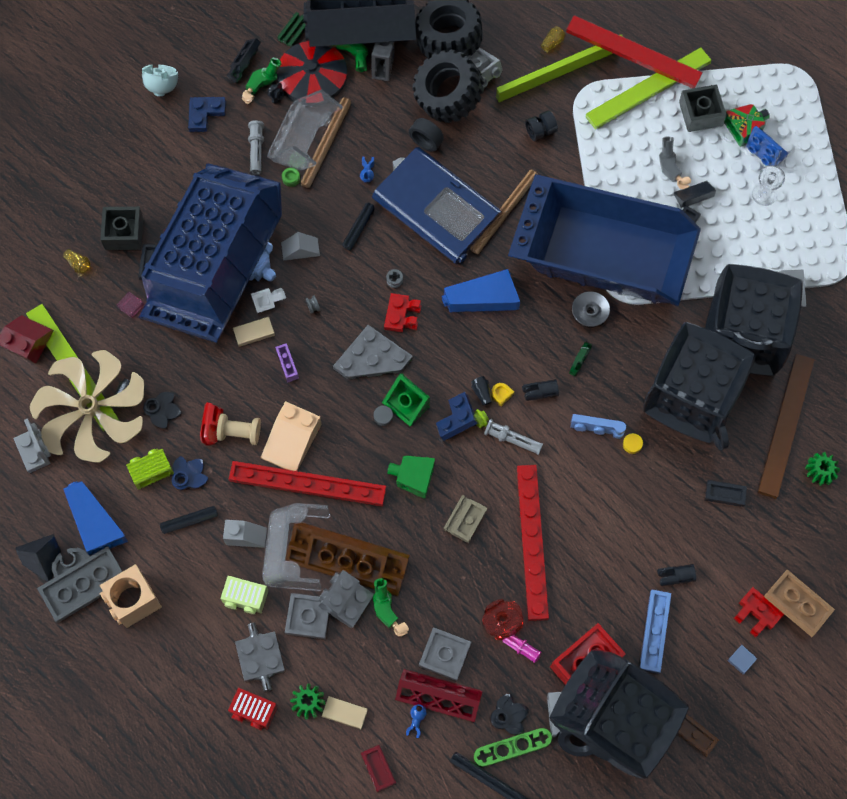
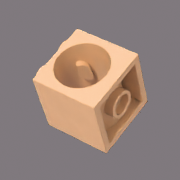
(115, 586)

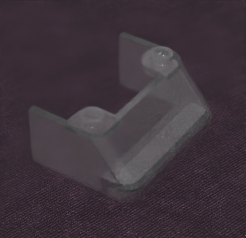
(300, 128)
(275, 569)

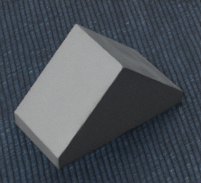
(300, 246)

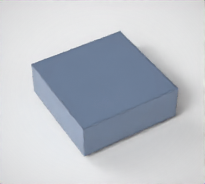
(742, 659)

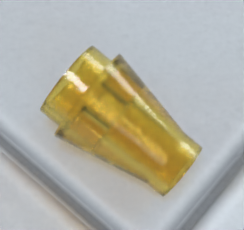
(554, 37)
(77, 261)

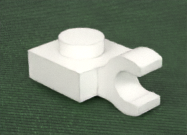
(265, 299)

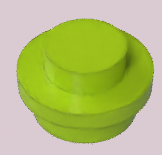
(481, 418)

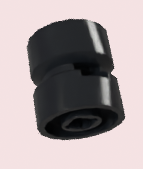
(541, 125)

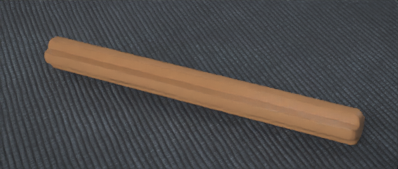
(326, 143)
(506, 208)

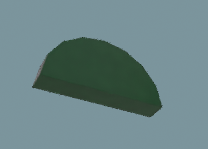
(580, 358)

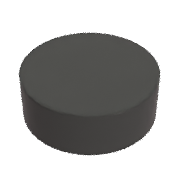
(383, 415)

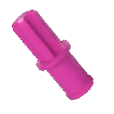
(523, 648)

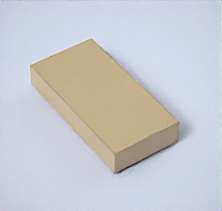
(253, 331)
(344, 712)

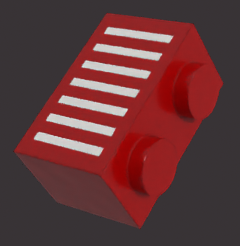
(252, 709)

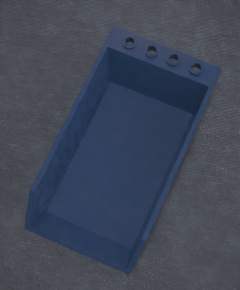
(606, 240)
(210, 250)

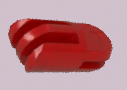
(209, 424)

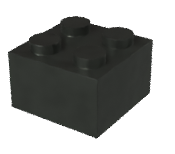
(702, 108)
(122, 228)

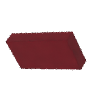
(378, 768)

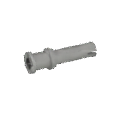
(255, 140)
(503, 432)

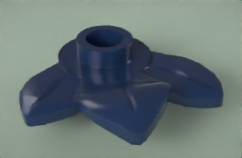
(190, 471)

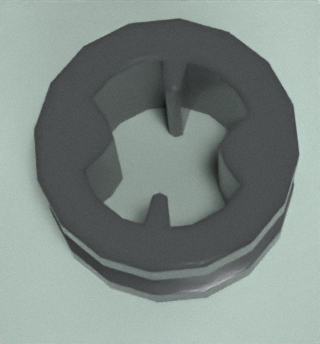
(389, 277)
(312, 304)

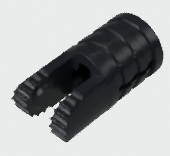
(540, 390)
(677, 575)

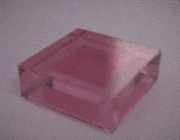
(130, 304)

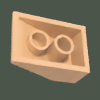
(291, 437)

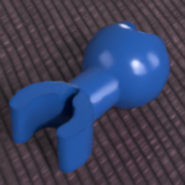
(367, 174)
(417, 717)

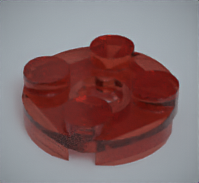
(504, 629)

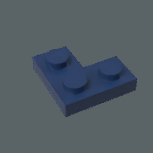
(203, 107)
(461, 417)

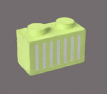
(244, 595)

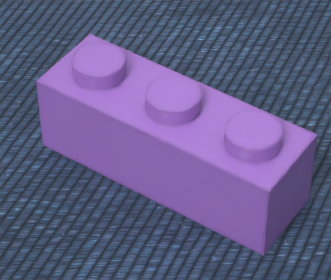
(287, 362)

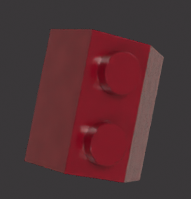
(25, 338)

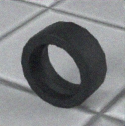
(426, 134)

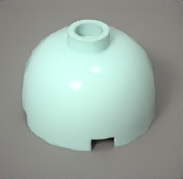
(160, 79)

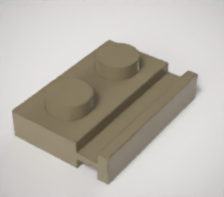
(465, 519)

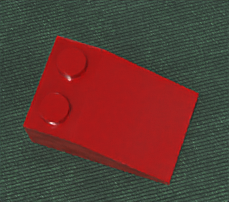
(594, 639)

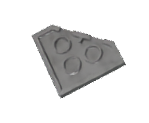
(372, 356)

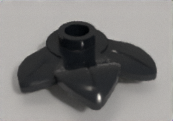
(164, 411)
(512, 714)

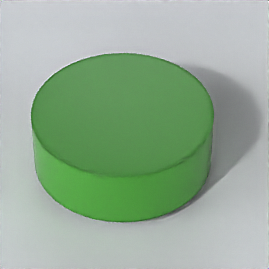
(290, 177)

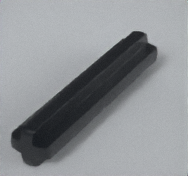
(358, 226)
(188, 519)

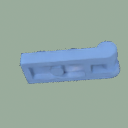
(598, 425)

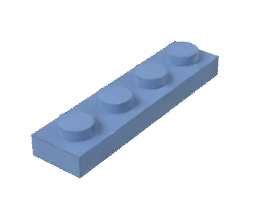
(655, 631)

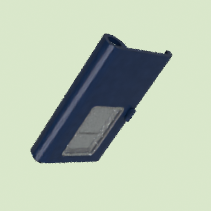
(435, 209)

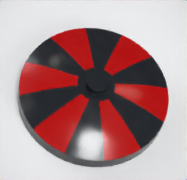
(312, 69)

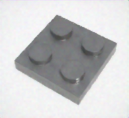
(306, 617)
(444, 654)

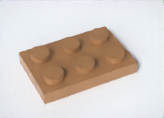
(799, 603)

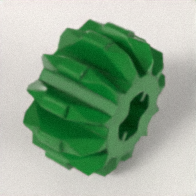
(826, 463)
(304, 708)

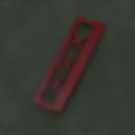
(456, 693)

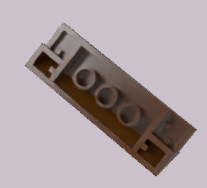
(334, 552)

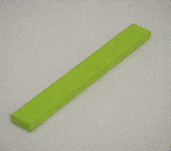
(550, 72)
(641, 92)
(61, 350)

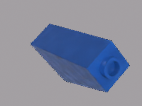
(484, 293)
(92, 520)

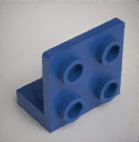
(765, 148)

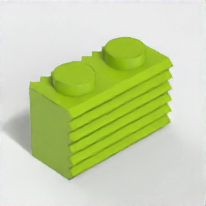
(149, 468)

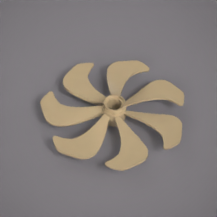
(84, 444)

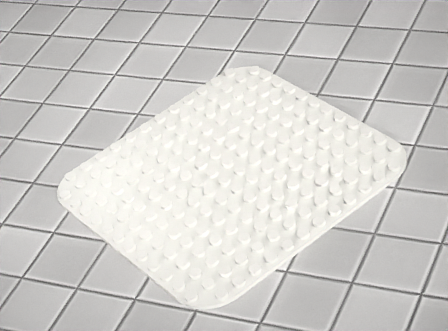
(794, 233)

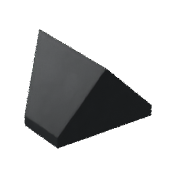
(39, 556)

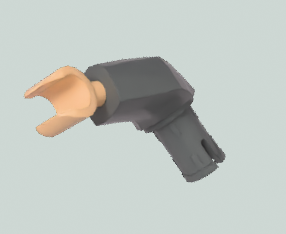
(668, 166)

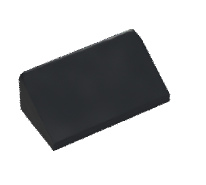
(694, 194)

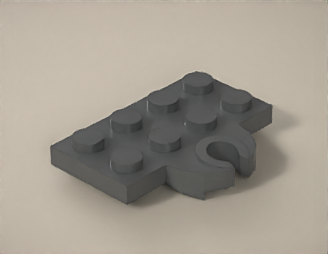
(78, 582)

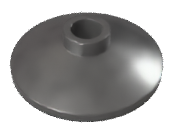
(594, 302)

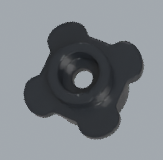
(276, 92)

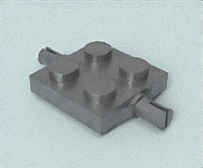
(259, 657)

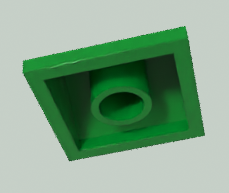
(406, 400)

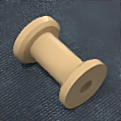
(238, 429)

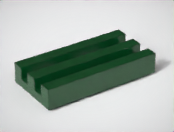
(291, 32)

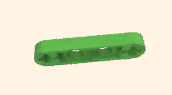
(511, 743)

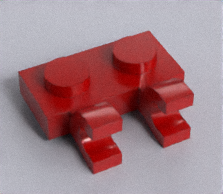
(397, 312)
(760, 608)

